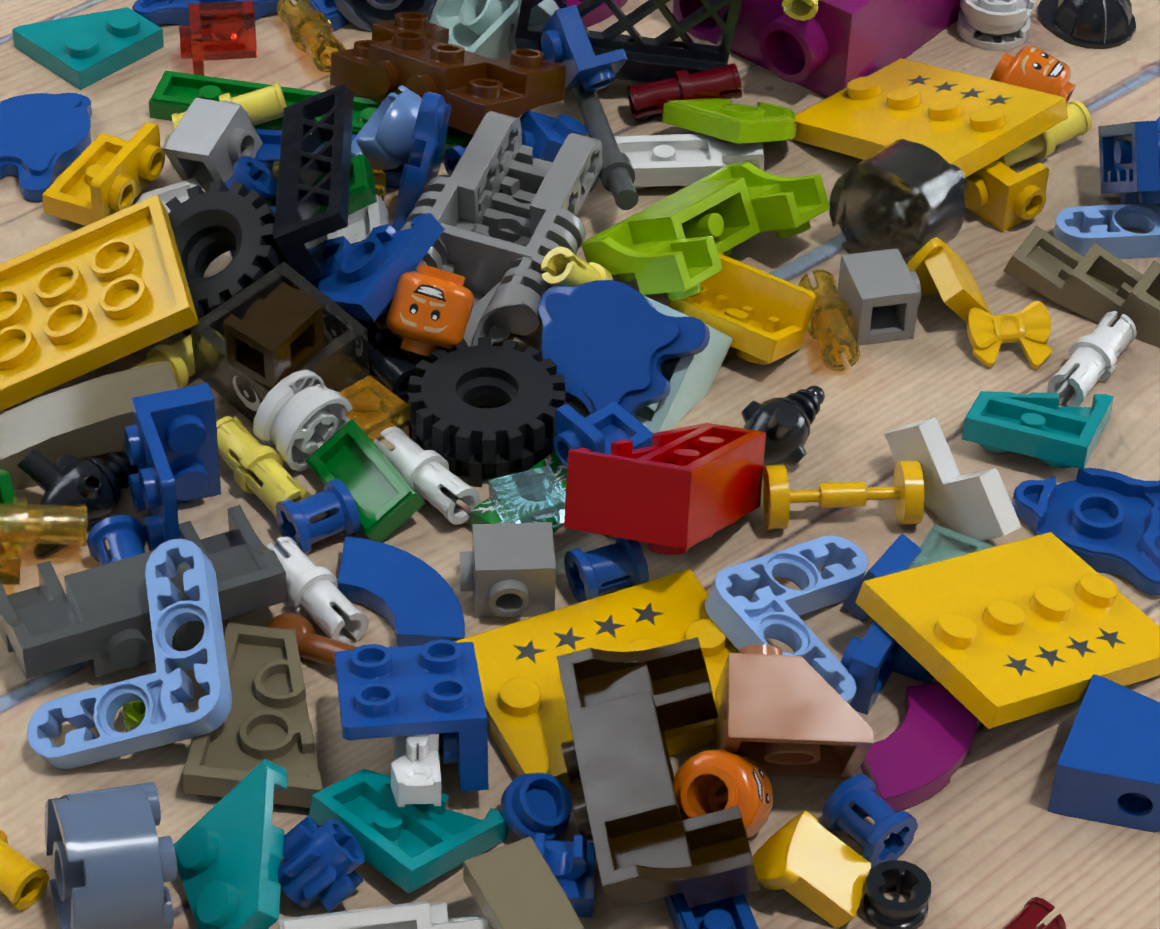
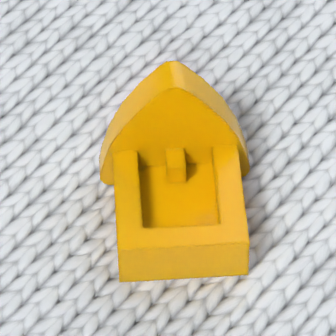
(947, 274)
(813, 869)

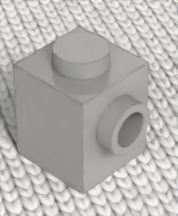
(211, 141)
(880, 295)
(510, 569)

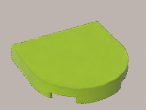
(732, 121)

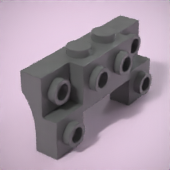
(107, 607)

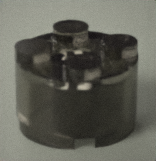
(899, 200)

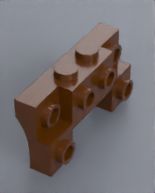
(420, 58)

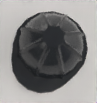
(1089, 22)

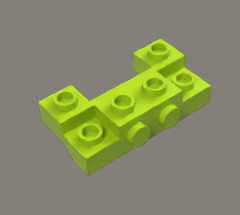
(679, 238)

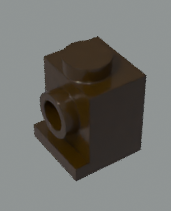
(275, 335)

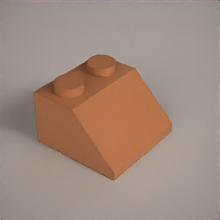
(787, 716)

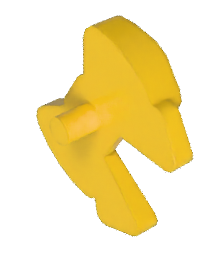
(1028, 327)

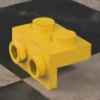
(106, 177)
(754, 308)

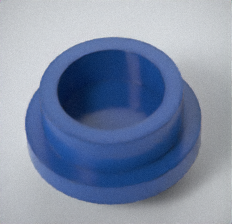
(536, 805)

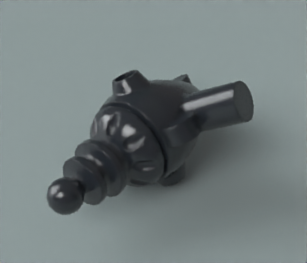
(785, 423)
(79, 482)

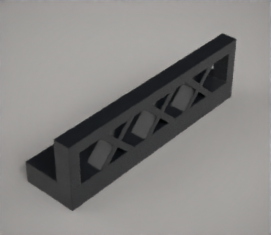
(313, 177)

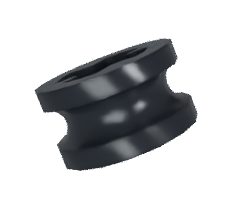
(903, 879)

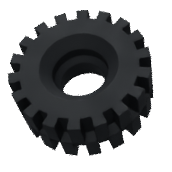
(218, 224)
(483, 440)

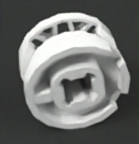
(995, 19)
(299, 417)

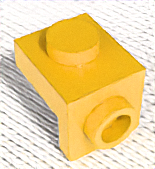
(1006, 196)

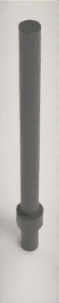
(617, 171)

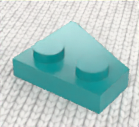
(89, 45)
(1037, 426)
(410, 841)
(235, 856)

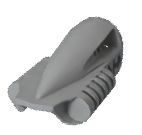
(505, 245)

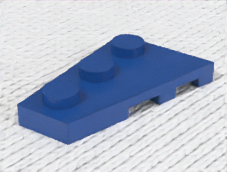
(366, 273)

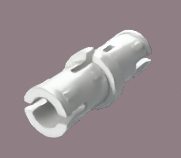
(1092, 358)
(429, 475)
(316, 594)

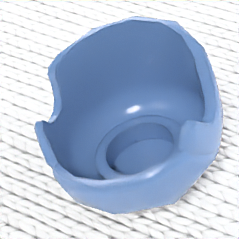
(388, 133)

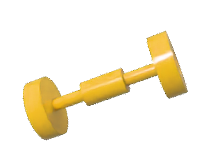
(906, 492)

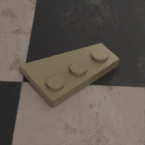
(264, 721)

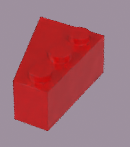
(667, 492)

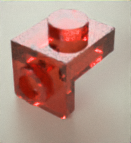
(218, 33)

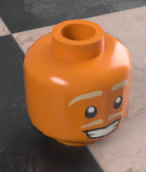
(1035, 71)
(430, 310)
(704, 778)

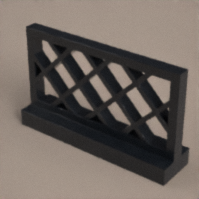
(647, 57)

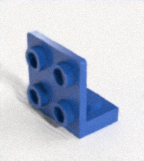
(1130, 161)
(174, 454)
(418, 693)

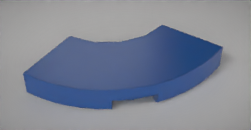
(402, 590)

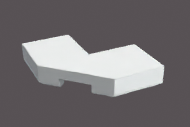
(967, 503)

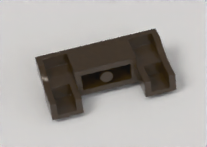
(622, 758)

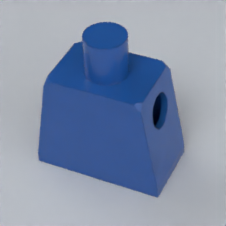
(1111, 760)

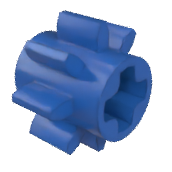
(320, 863)

